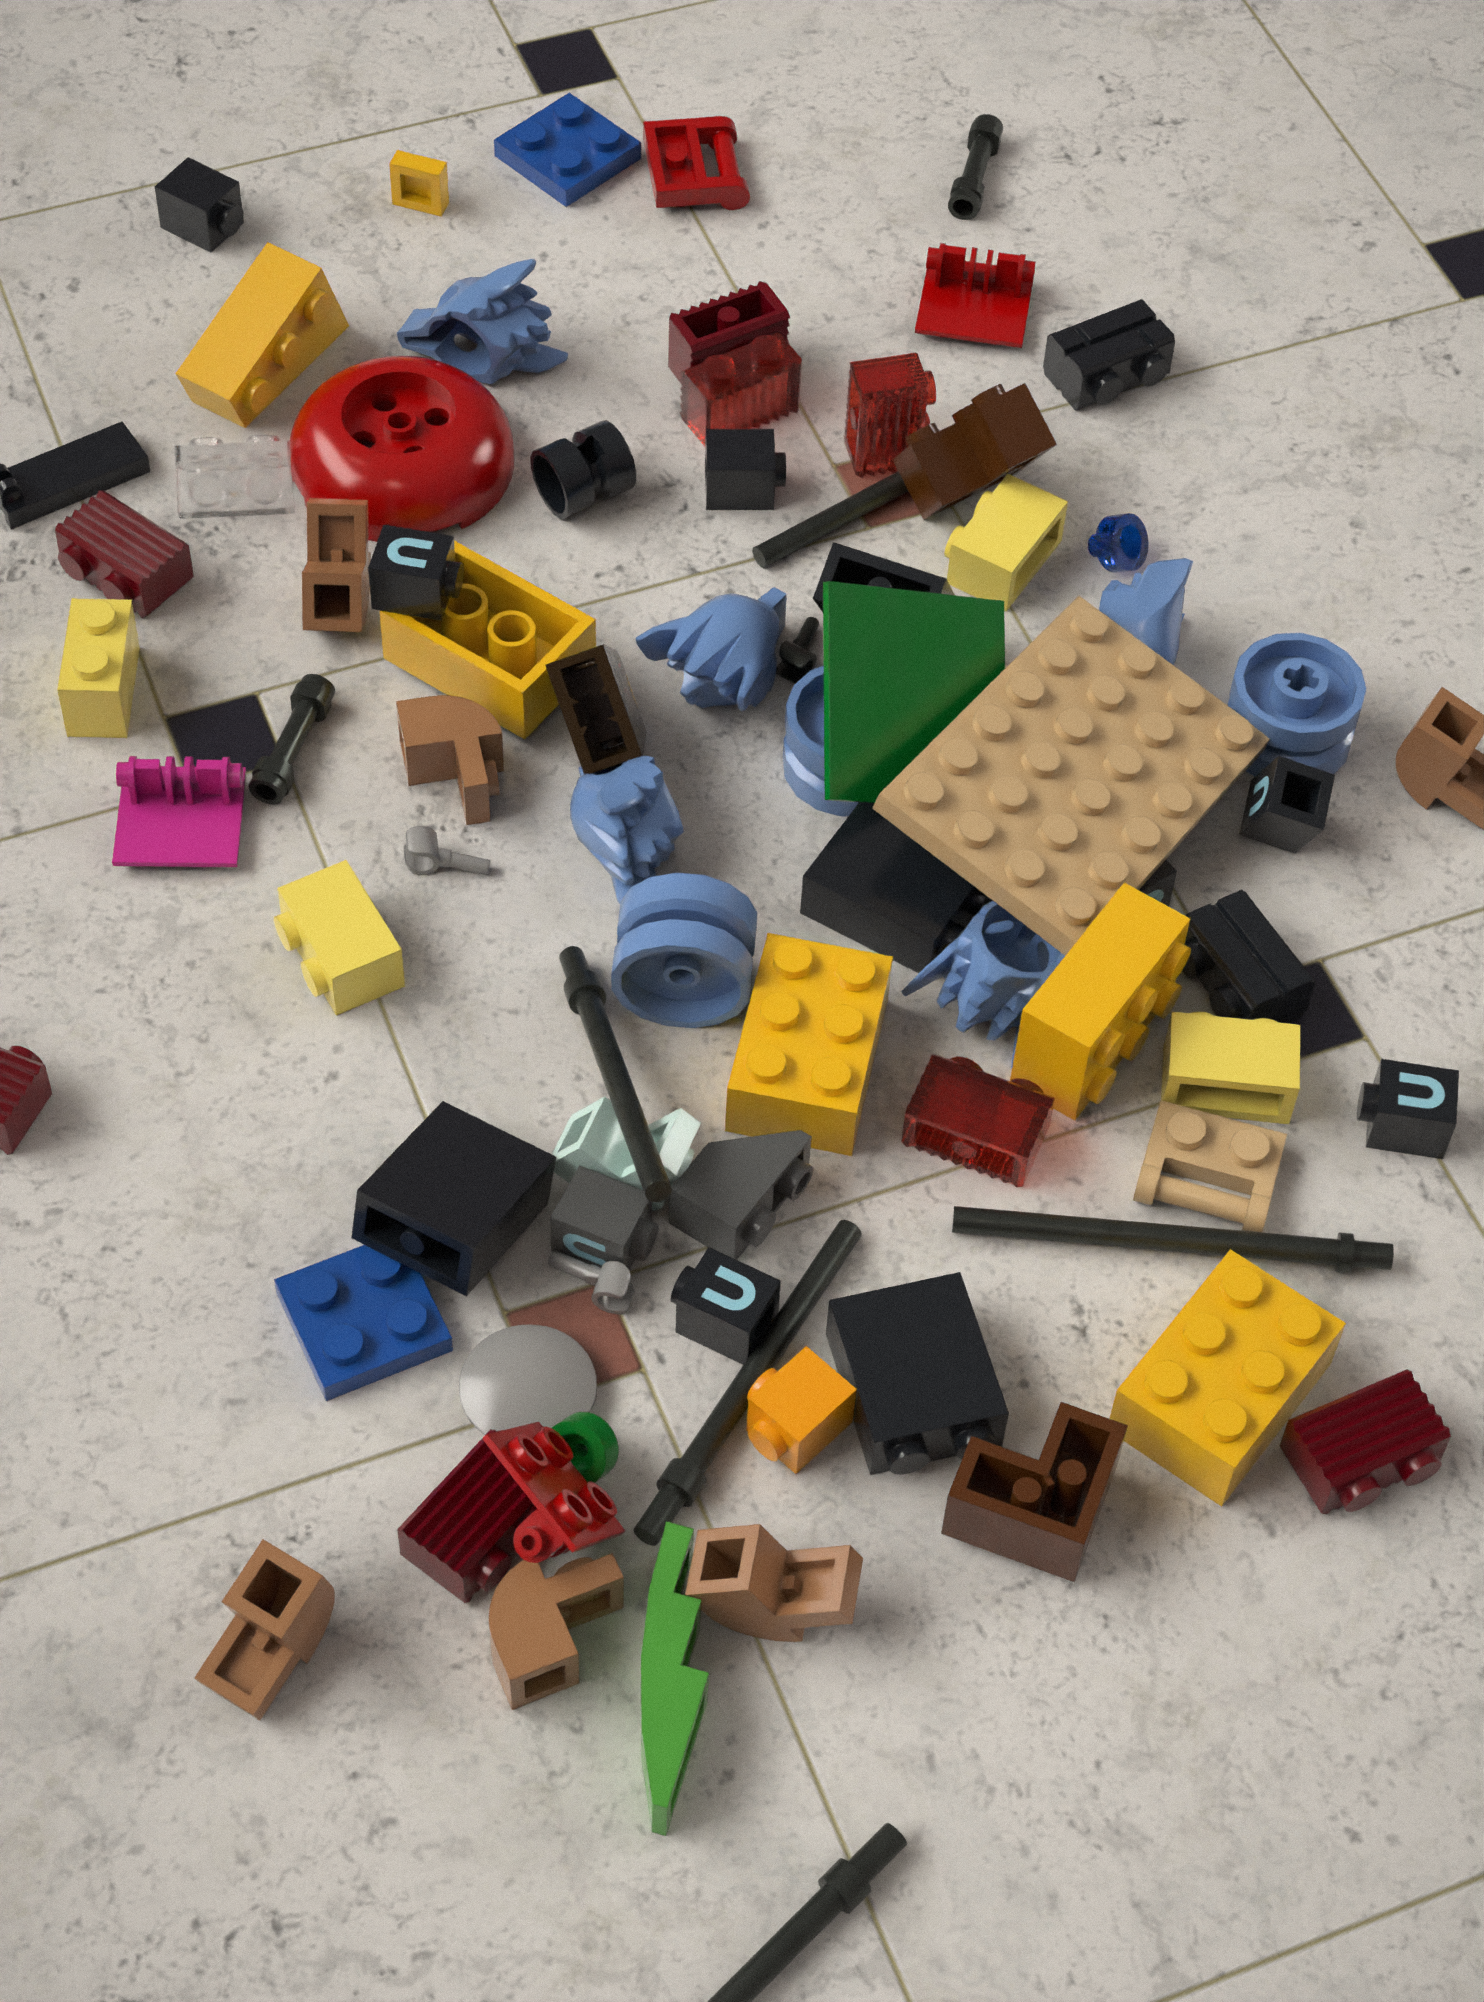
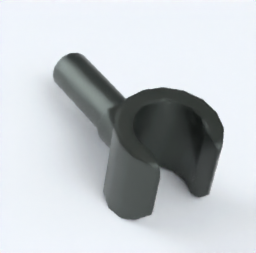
(795, 657)

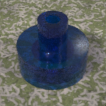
(1120, 543)

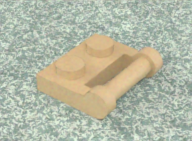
(1214, 1153)

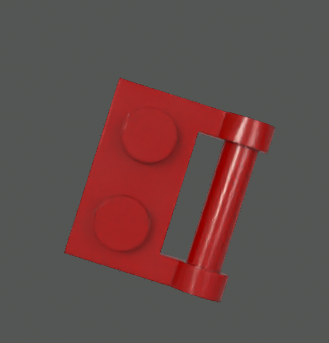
(679, 167)

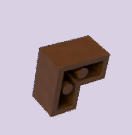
(987, 441)
(1035, 1507)

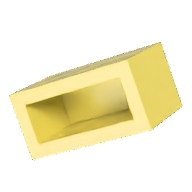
(1005, 541)
(98, 668)
(339, 937)
(1232, 1066)

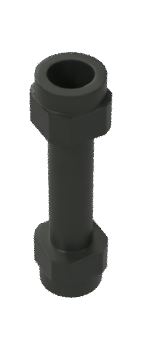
(968, 190)
(274, 774)

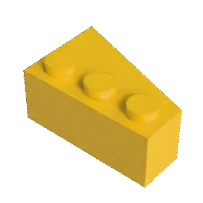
(262, 336)

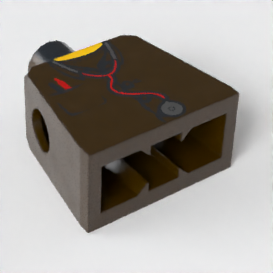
(598, 707)

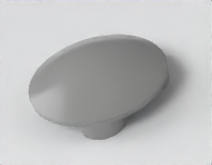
(526, 1378)

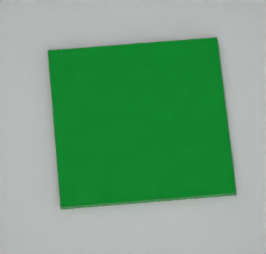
(898, 677)

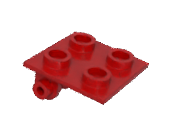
(975, 298)
(569, 1509)

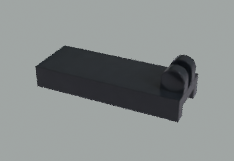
(70, 474)

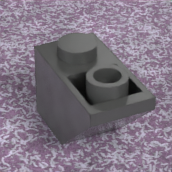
(737, 1187)

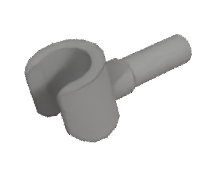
(425, 857)
(611, 1282)

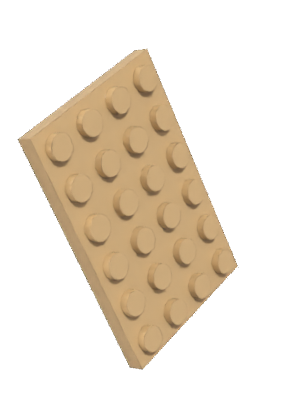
(1072, 774)

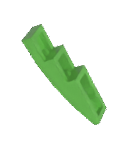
(670, 1689)

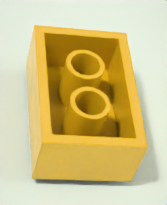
(491, 643)
(1102, 1000)
(808, 1042)
(1226, 1376)

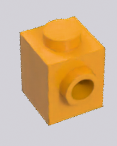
(798, 1410)

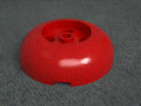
(436, 450)

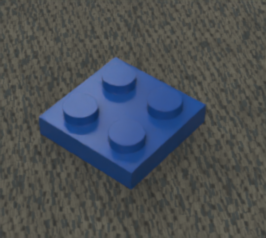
(567, 149)
(361, 1319)

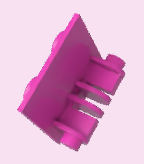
(179, 813)

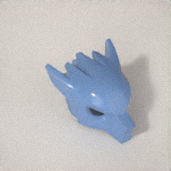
(493, 314)
(1151, 605)
(722, 648)
(626, 820)
(990, 971)

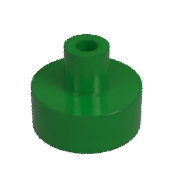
(592, 1444)

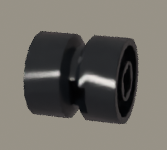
(578, 471)

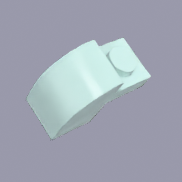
(597, 1143)

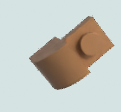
(336, 566)
(453, 740)
(1441, 757)
(771, 1591)
(533, 1621)
(277, 1622)

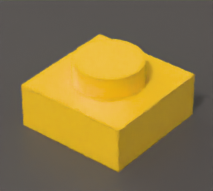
(419, 183)

